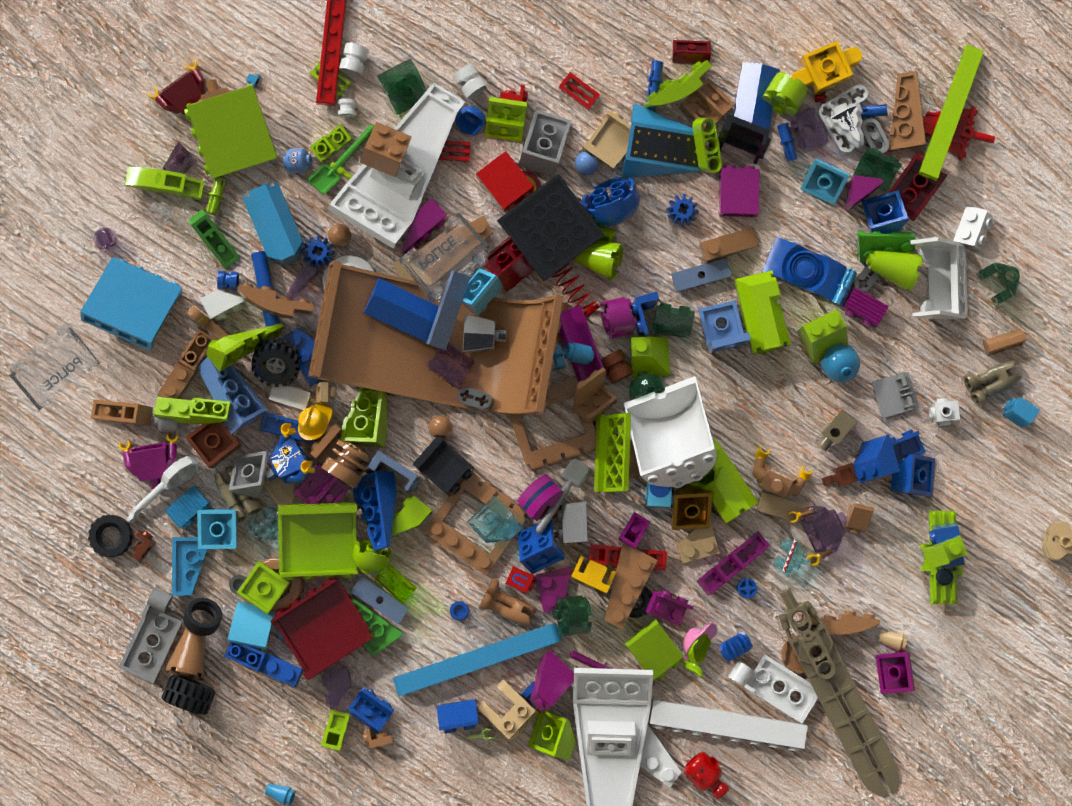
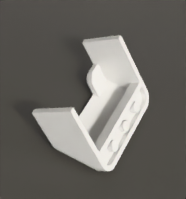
(946, 279)

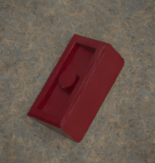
(691, 51)

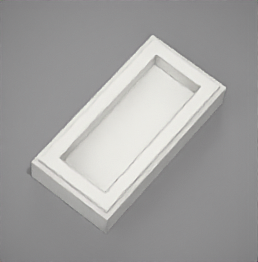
(290, 396)

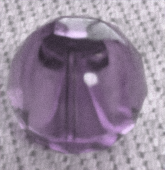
(105, 238)

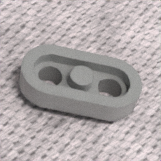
(876, 136)

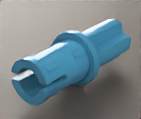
(844, 287)

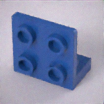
(646, 302)
(538, 550)

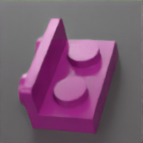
(668, 608)

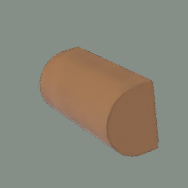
(1004, 342)

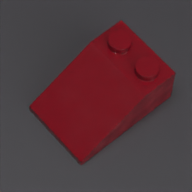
(915, 188)

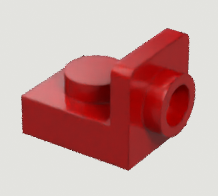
(511, 95)

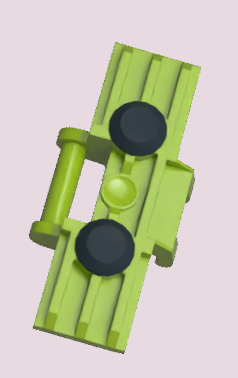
(942, 580)

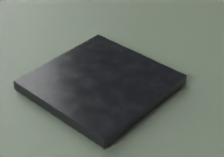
(550, 227)

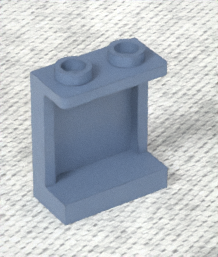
(380, 459)

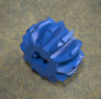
(685, 204)
(314, 258)
(735, 646)

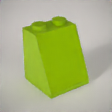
(822, 334)
(654, 650)

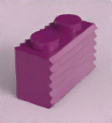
(865, 308)

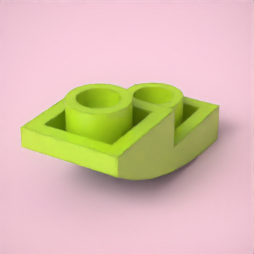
(331, 143)

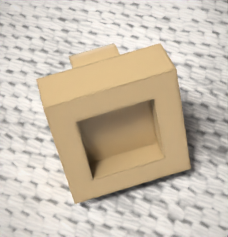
(324, 393)

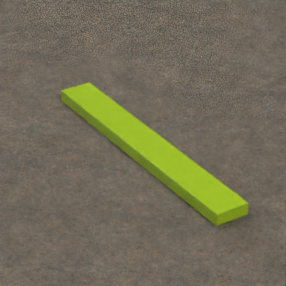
(951, 112)

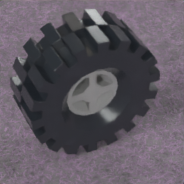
(277, 371)

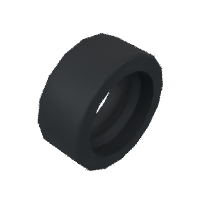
(206, 605)

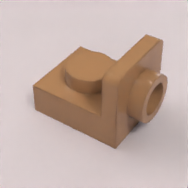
(380, 740)

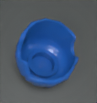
(470, 120)

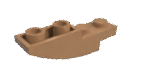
(266, 301)
(187, 366)
(847, 623)

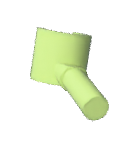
(484, 734)

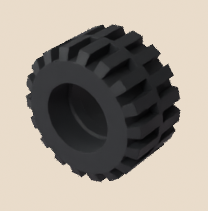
(188, 694)

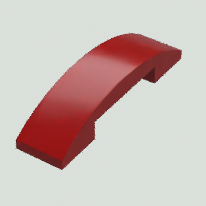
(610, 556)

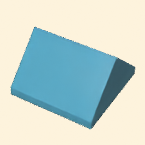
(824, 181)
(217, 529)

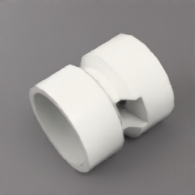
(354, 59)
(469, 81)

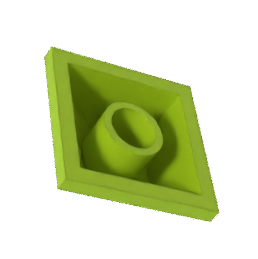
(650, 355)
(553, 735)

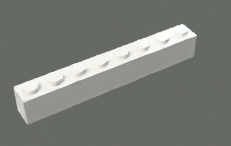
(728, 724)

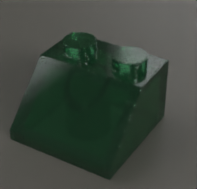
(402, 86)

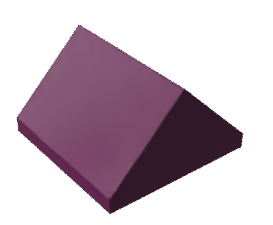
(860, 188)
(895, 672)

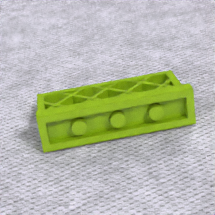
(605, 453)

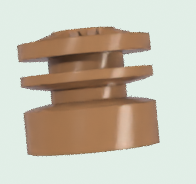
(347, 463)

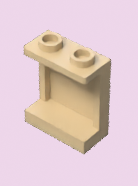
(609, 141)

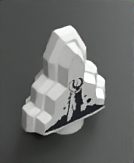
(848, 123)

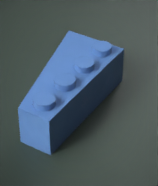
(232, 387)

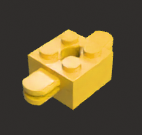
(827, 67)

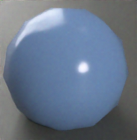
(586, 164)

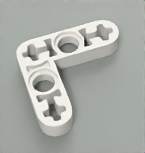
(833, 103)

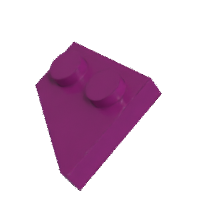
(552, 586)

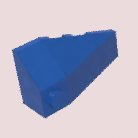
(377, 501)

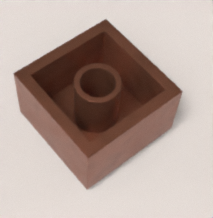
(213, 443)

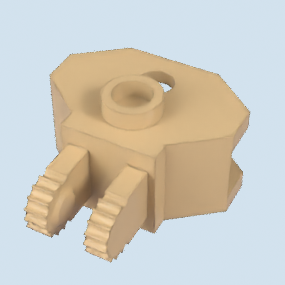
(1063, 540)

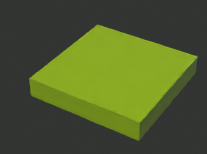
(263, 587)

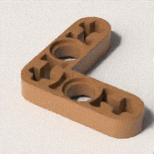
(207, 323)

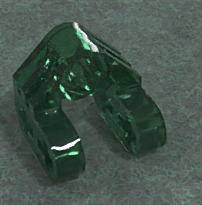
(1001, 269)

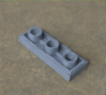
(712, 272)
(370, 592)

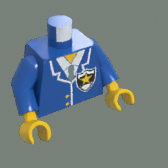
(289, 459)

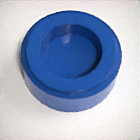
(459, 610)

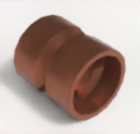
(616, 366)

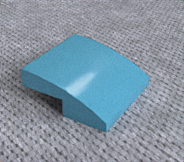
(250, 626)

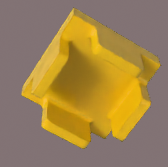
(593, 575)

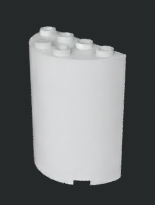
(672, 435)

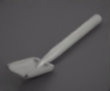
(575, 474)

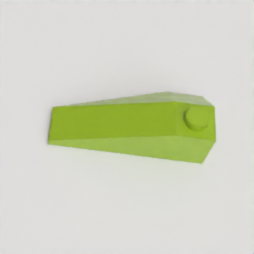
(237, 346)
(366, 420)

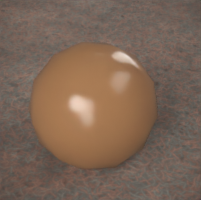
(339, 235)
(440, 426)

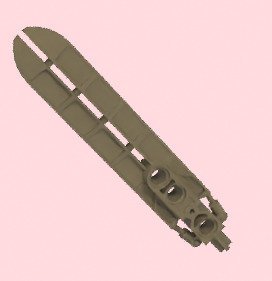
(847, 689)

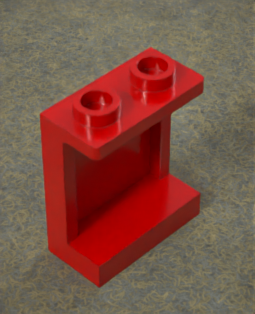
(505, 181)

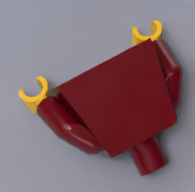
(182, 91)

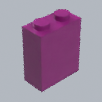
(739, 191)

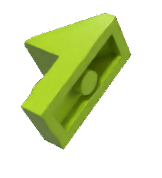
(945, 552)

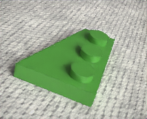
(891, 242)
(383, 631)

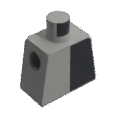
(481, 334)

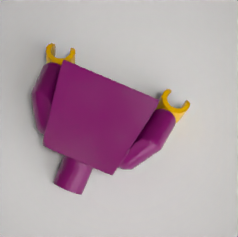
(150, 460)

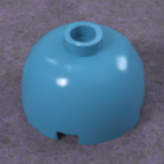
(840, 363)

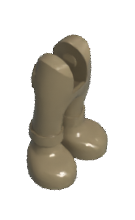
(997, 372)
(250, 506)

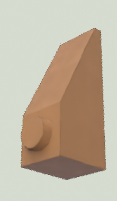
(728, 245)
(122, 412)

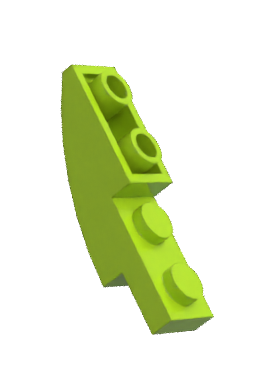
(678, 89)
(164, 181)
(192, 411)

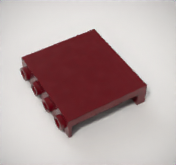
(322, 627)

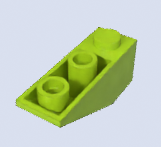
(410, 516)

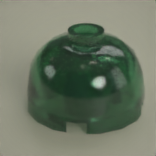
(645, 384)

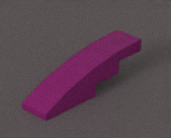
(733, 563)

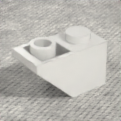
(221, 303)

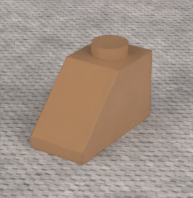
(858, 518)

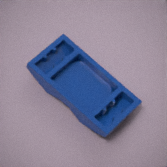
(804, 269)

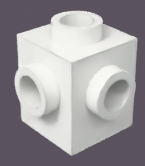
(950, 408)

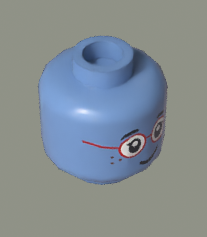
(297, 160)

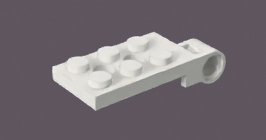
(761, 683)

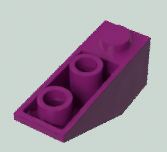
(425, 221)

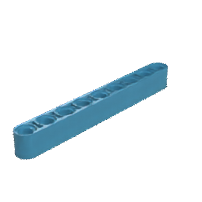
(476, 659)

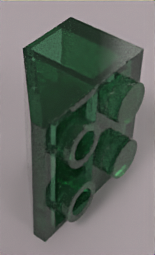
(672, 320)

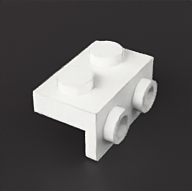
(974, 227)

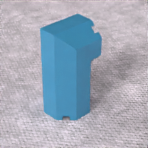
(274, 224)

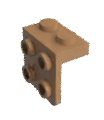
(592, 397)
(323, 448)

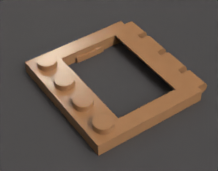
(558, 392)
(458, 543)

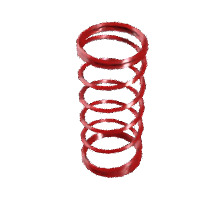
(591, 308)

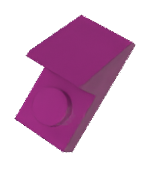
(634, 530)

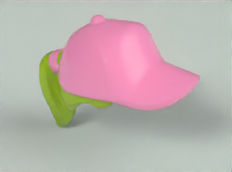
(696, 645)

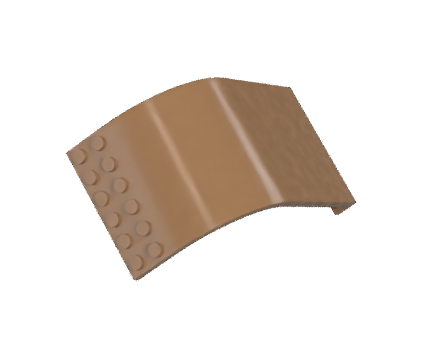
(377, 357)

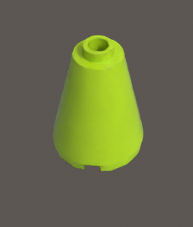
(602, 259)
(896, 267)

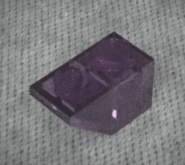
(337, 683)

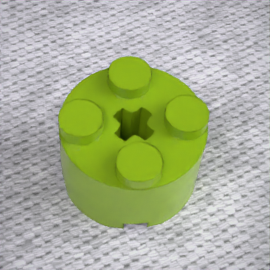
(785, 94)

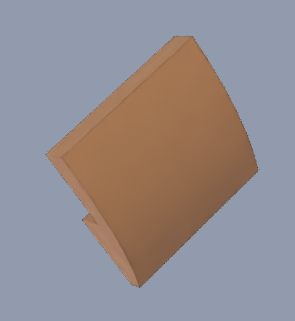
(707, 102)

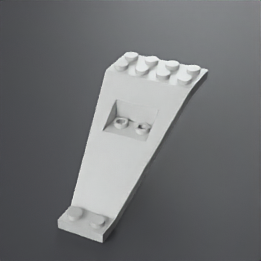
(386, 203)
(611, 731)

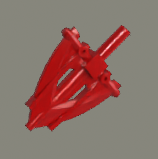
(963, 131)

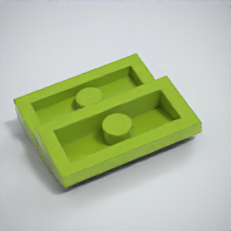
(505, 119)

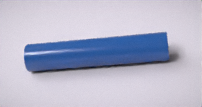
(263, 278)

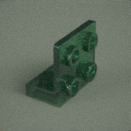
(878, 166)

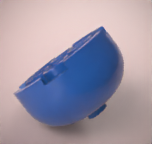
(621, 207)

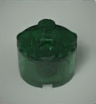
(572, 615)

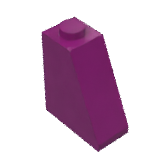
(550, 682)

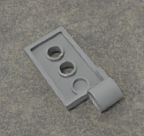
(156, 622)

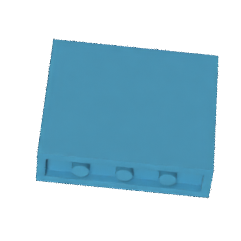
(130, 303)

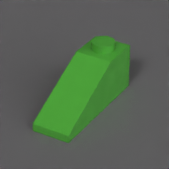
(213, 238)

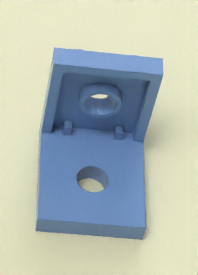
(725, 338)

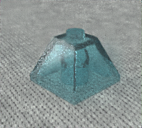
(495, 522)

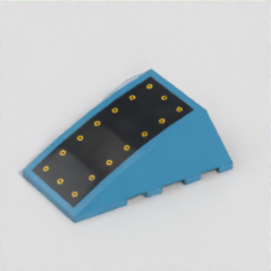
(658, 146)

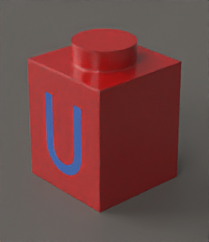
(520, 580)

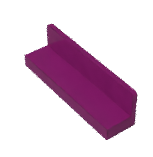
(576, 329)

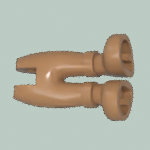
(514, 609)

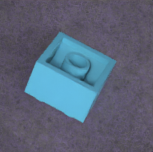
(480, 291)

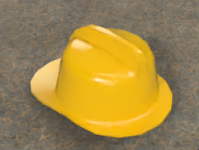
(314, 421)

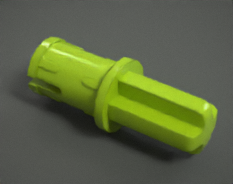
(215, 195)

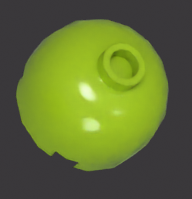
(368, 559)

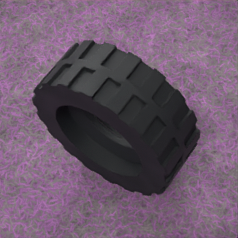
(97, 529)

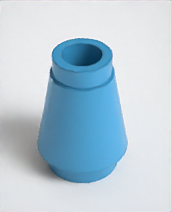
(281, 794)

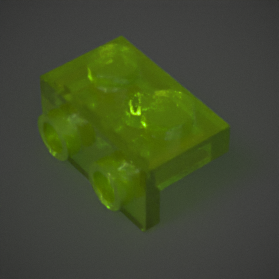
(395, 583)

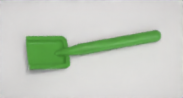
(325, 177)

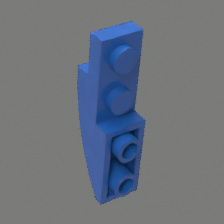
(265, 663)

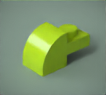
(335, 730)

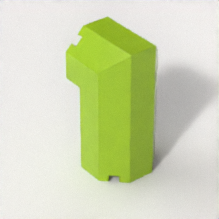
(761, 313)
(728, 489)

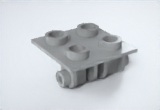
(895, 394)

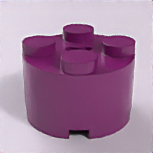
(618, 317)

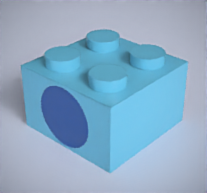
(658, 496)

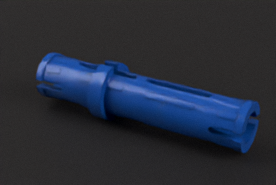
(654, 79)

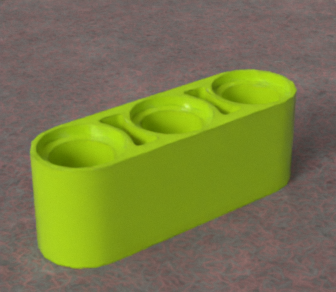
(713, 152)

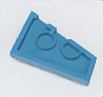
(186, 564)

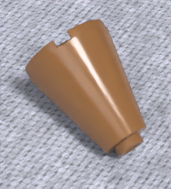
(188, 656)

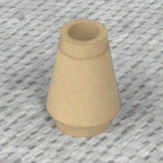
(893, 640)

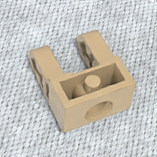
(516, 718)

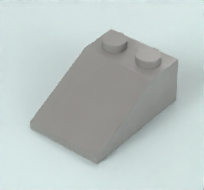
(544, 143)
(573, 523)

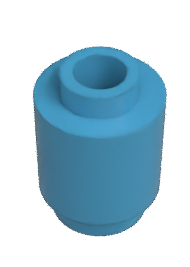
(579, 353)

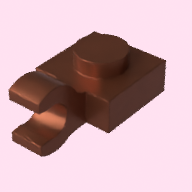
(843, 475)

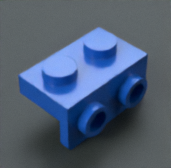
(908, 444)
(370, 710)

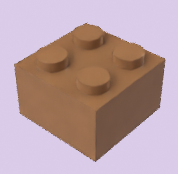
(385, 149)

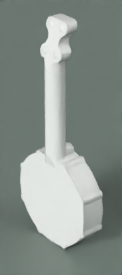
(173, 477)

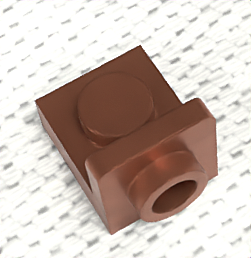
(143, 548)

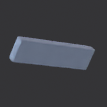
(448, 310)

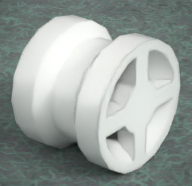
(347, 108)

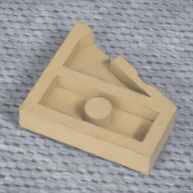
(698, 544)

